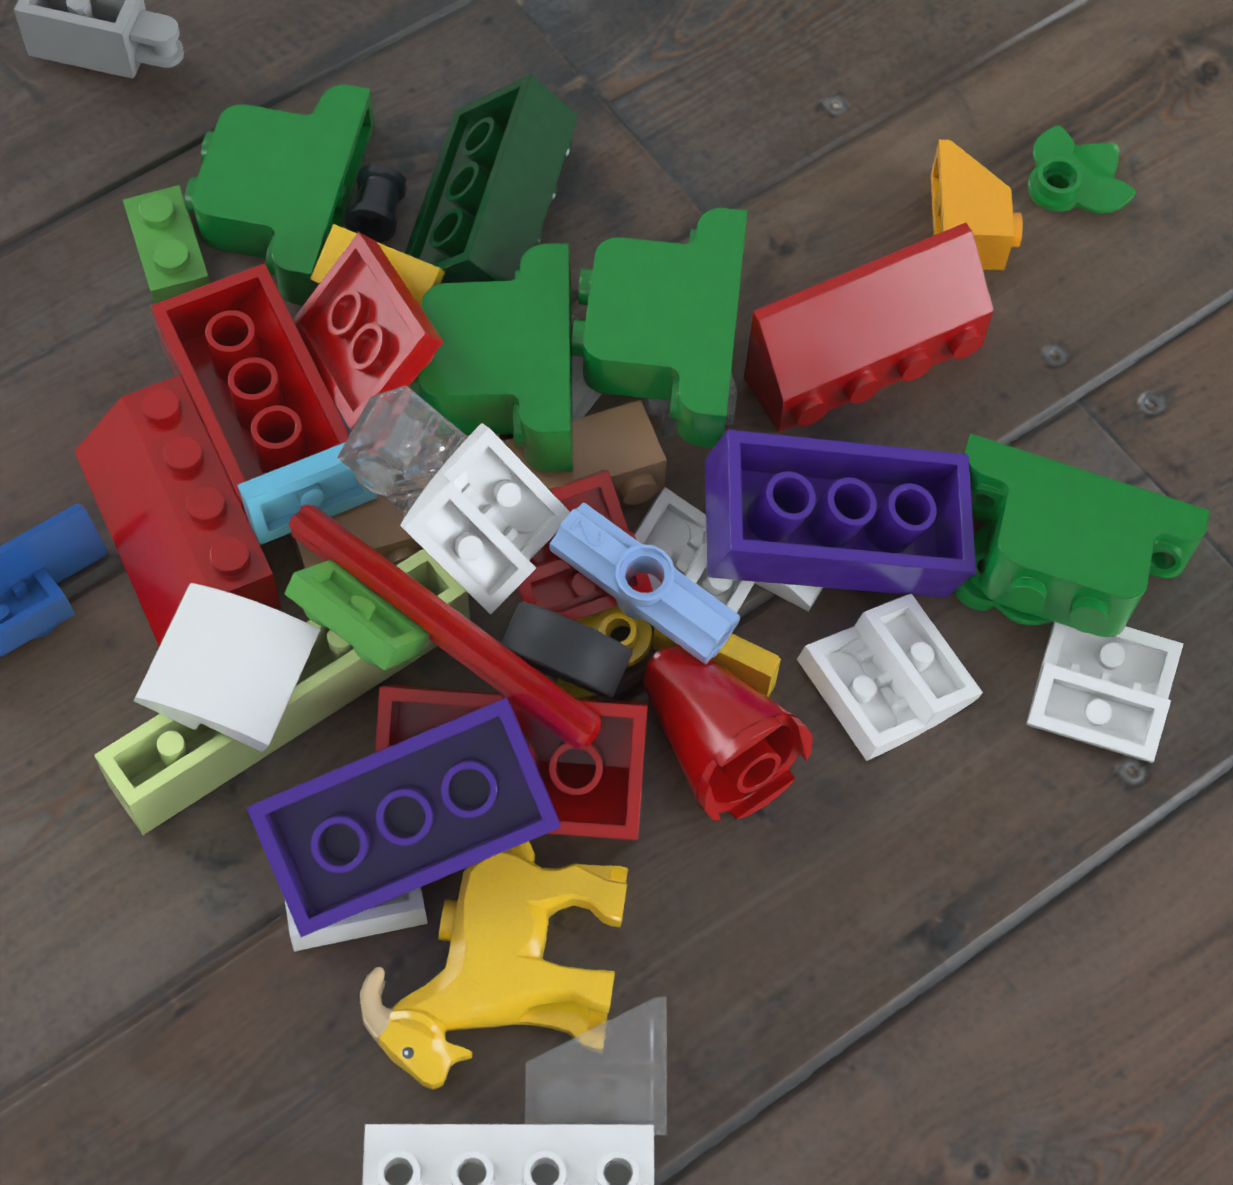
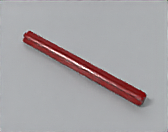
(449, 629)

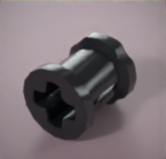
(376, 202)

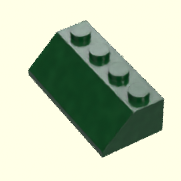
(493, 183)

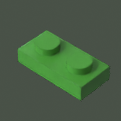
(166, 243)
(357, 615)

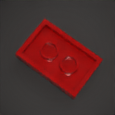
(365, 329)

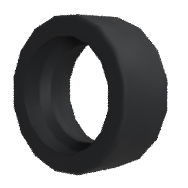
(567, 649)

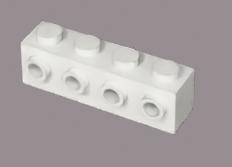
(508, 1154)

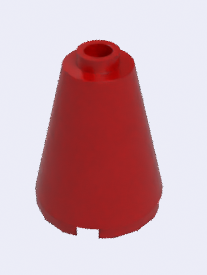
(724, 733)

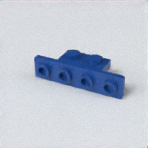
(32, 568)

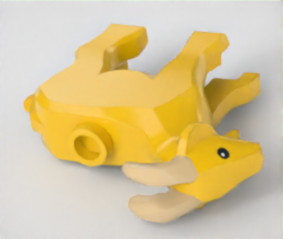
(497, 963)

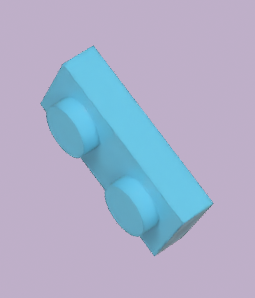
(313, 481)

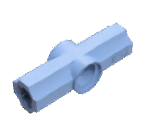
(612, 557)

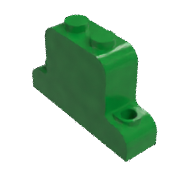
(281, 182)
(666, 321)
(508, 356)
(1073, 539)

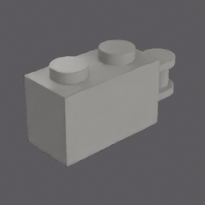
(99, 34)

